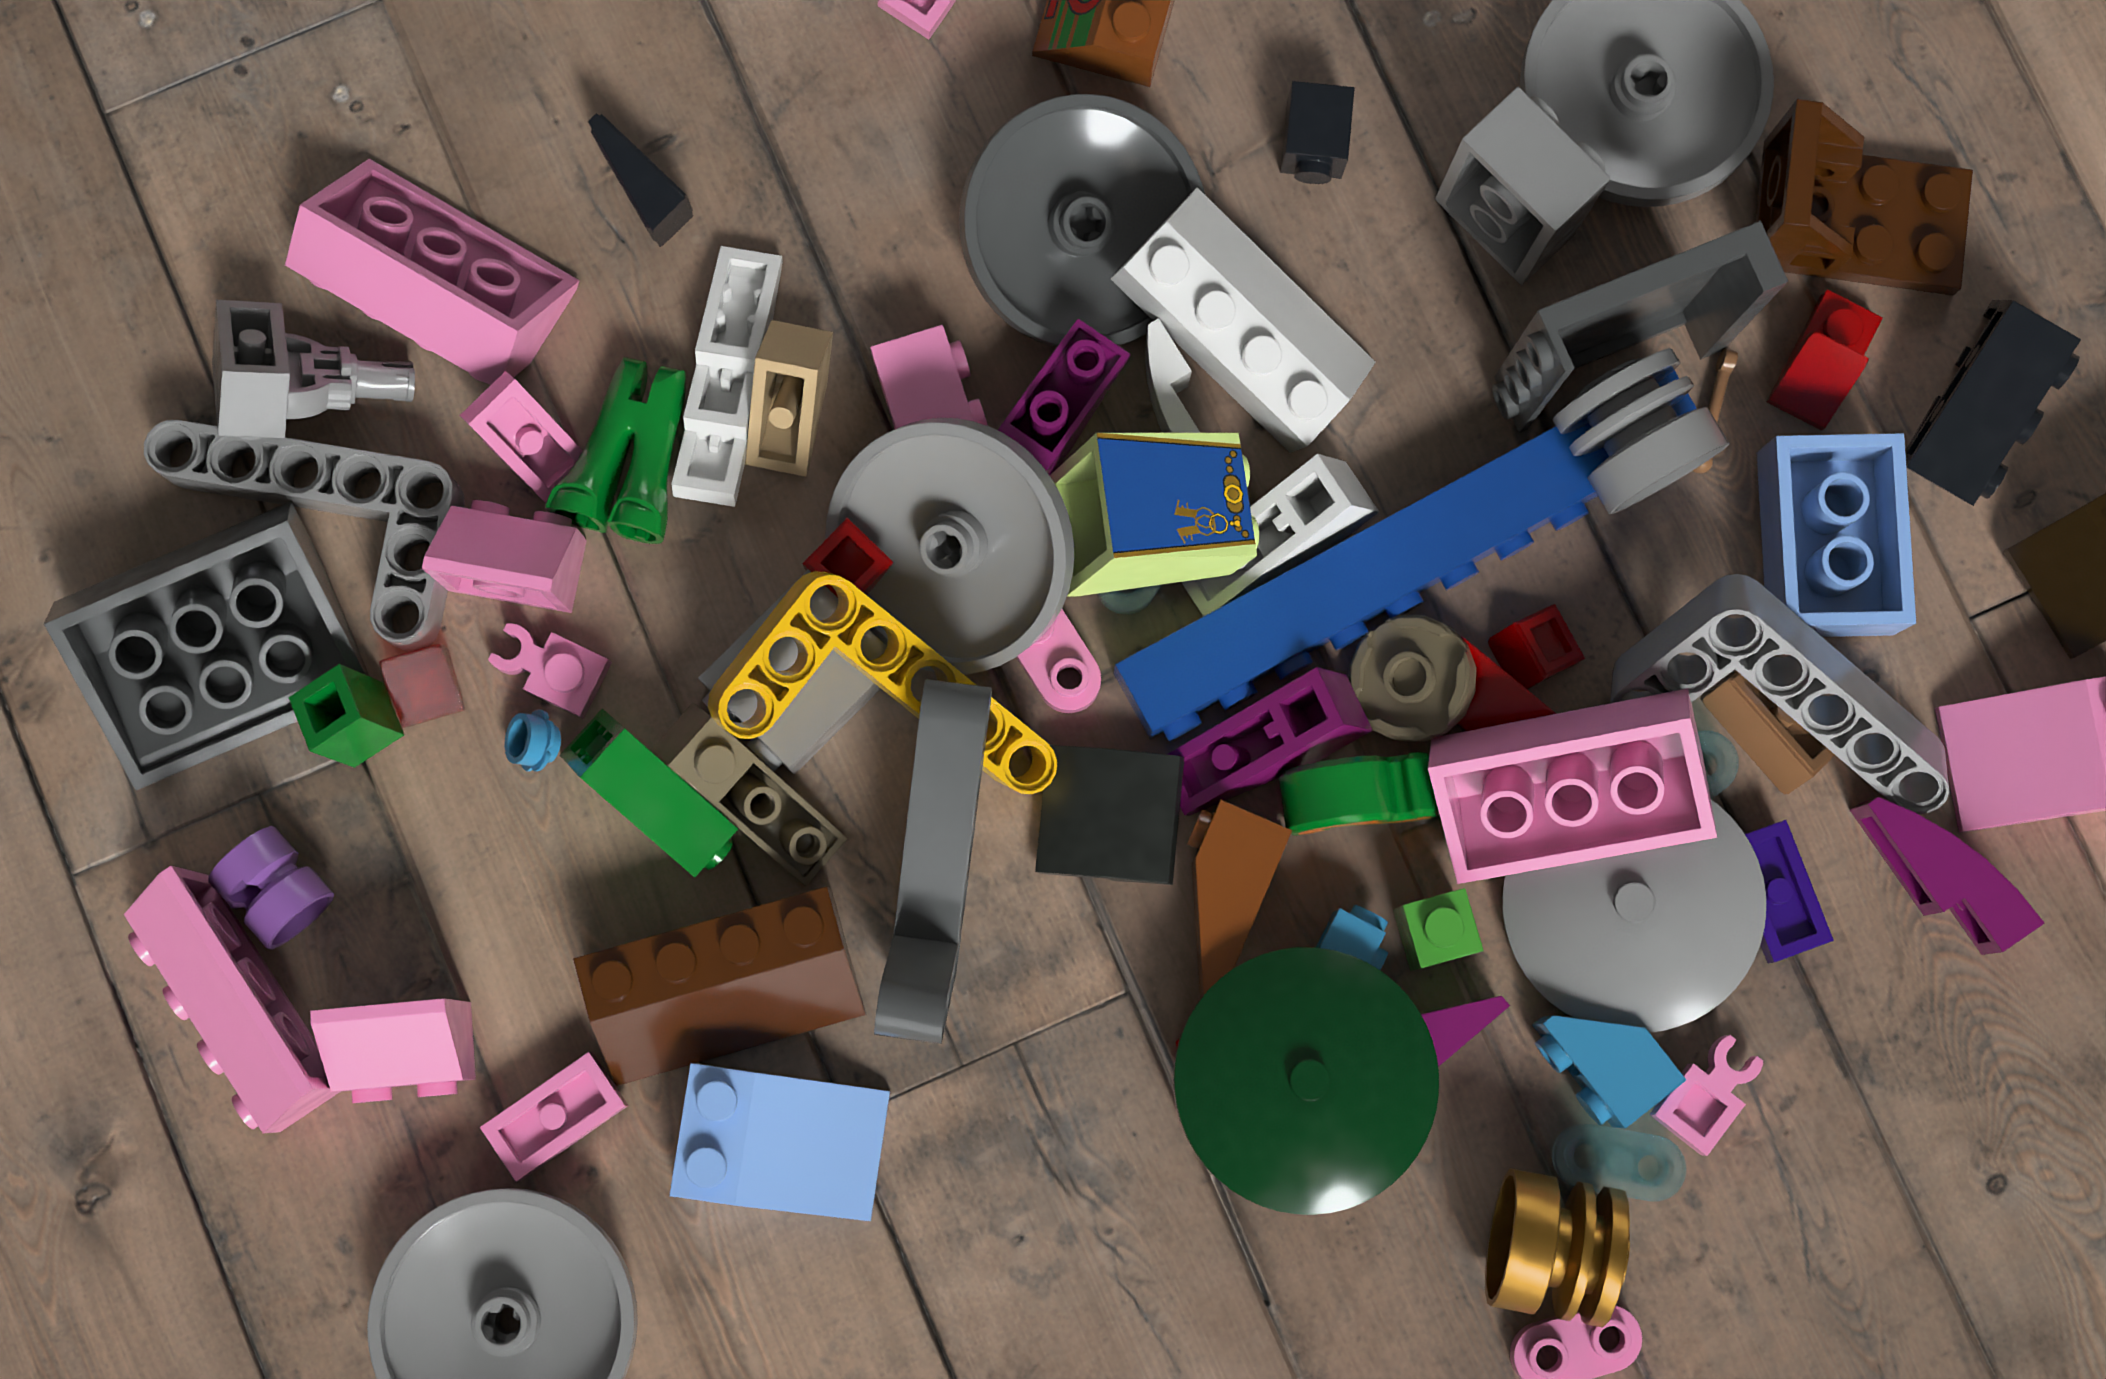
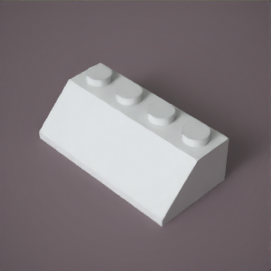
(1245, 322)

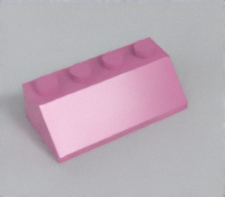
(429, 271)
(1572, 787)
(230, 999)

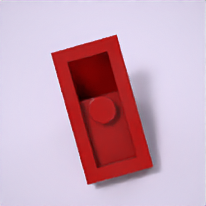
(1825, 360)

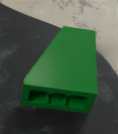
(649, 794)

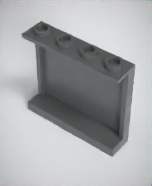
(1706, 288)

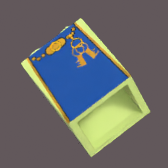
(1156, 509)

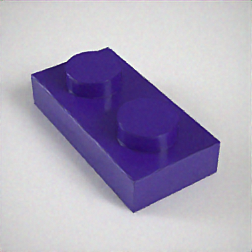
(1792, 908)

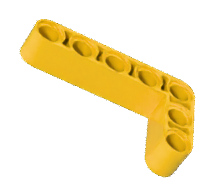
(890, 672)

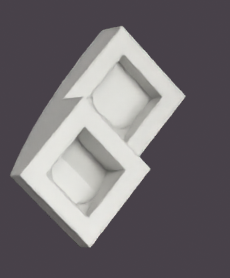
(1166, 376)

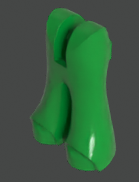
(591, 484)

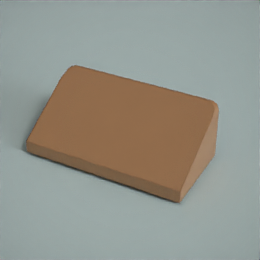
(1767, 733)

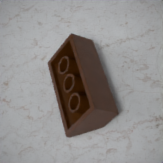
(720, 986)

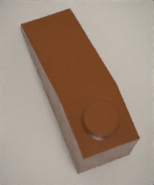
(1229, 882)

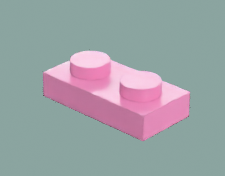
(554, 1116)

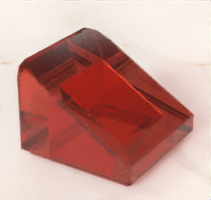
(422, 685)

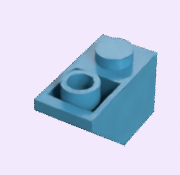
(1614, 1064)

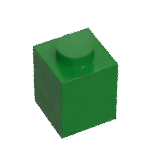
(346, 716)

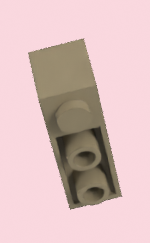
(749, 794)

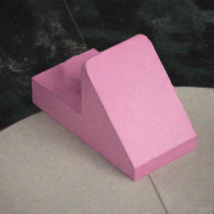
(522, 435)

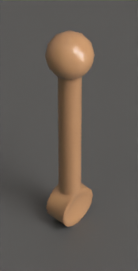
(1724, 367)

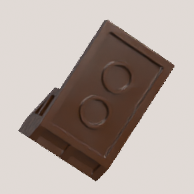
(1859, 213)

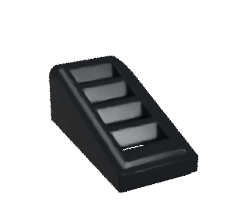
(653, 194)

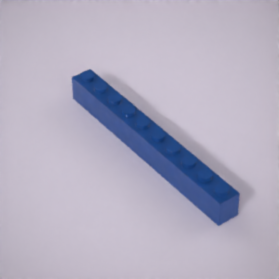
(1361, 579)

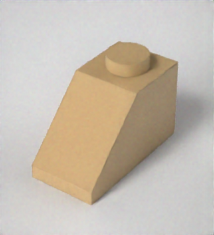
(787, 397)

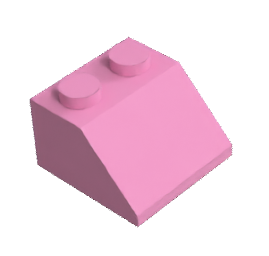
(507, 556)
(395, 1047)

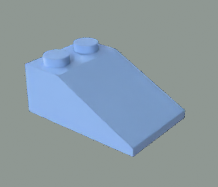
(779, 1143)

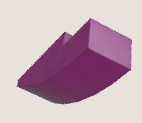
(1948, 874)

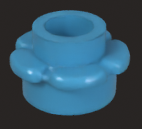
(532, 740)

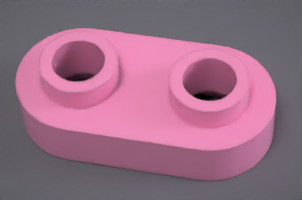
(1053, 652)
(1577, 1347)

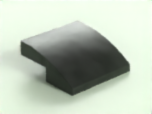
(1111, 815)

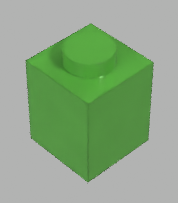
(1437, 929)

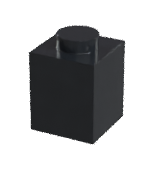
(1317, 131)

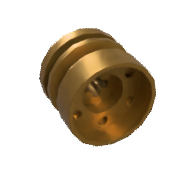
(1571, 1248)

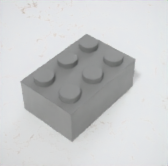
(1522, 184)

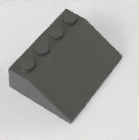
(204, 644)

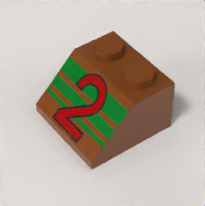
(1105, 36)

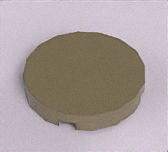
(1413, 678)

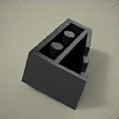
(1991, 401)

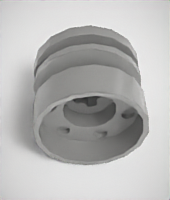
(1640, 430)

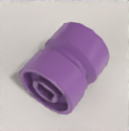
(269, 885)

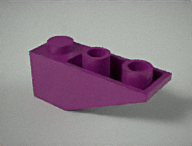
(1065, 395)

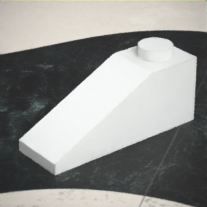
(1295, 523)

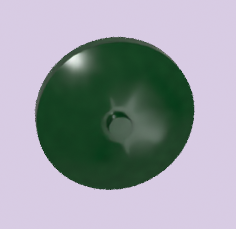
(1306, 1080)

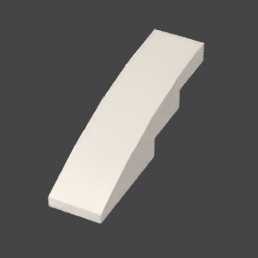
(721, 388)

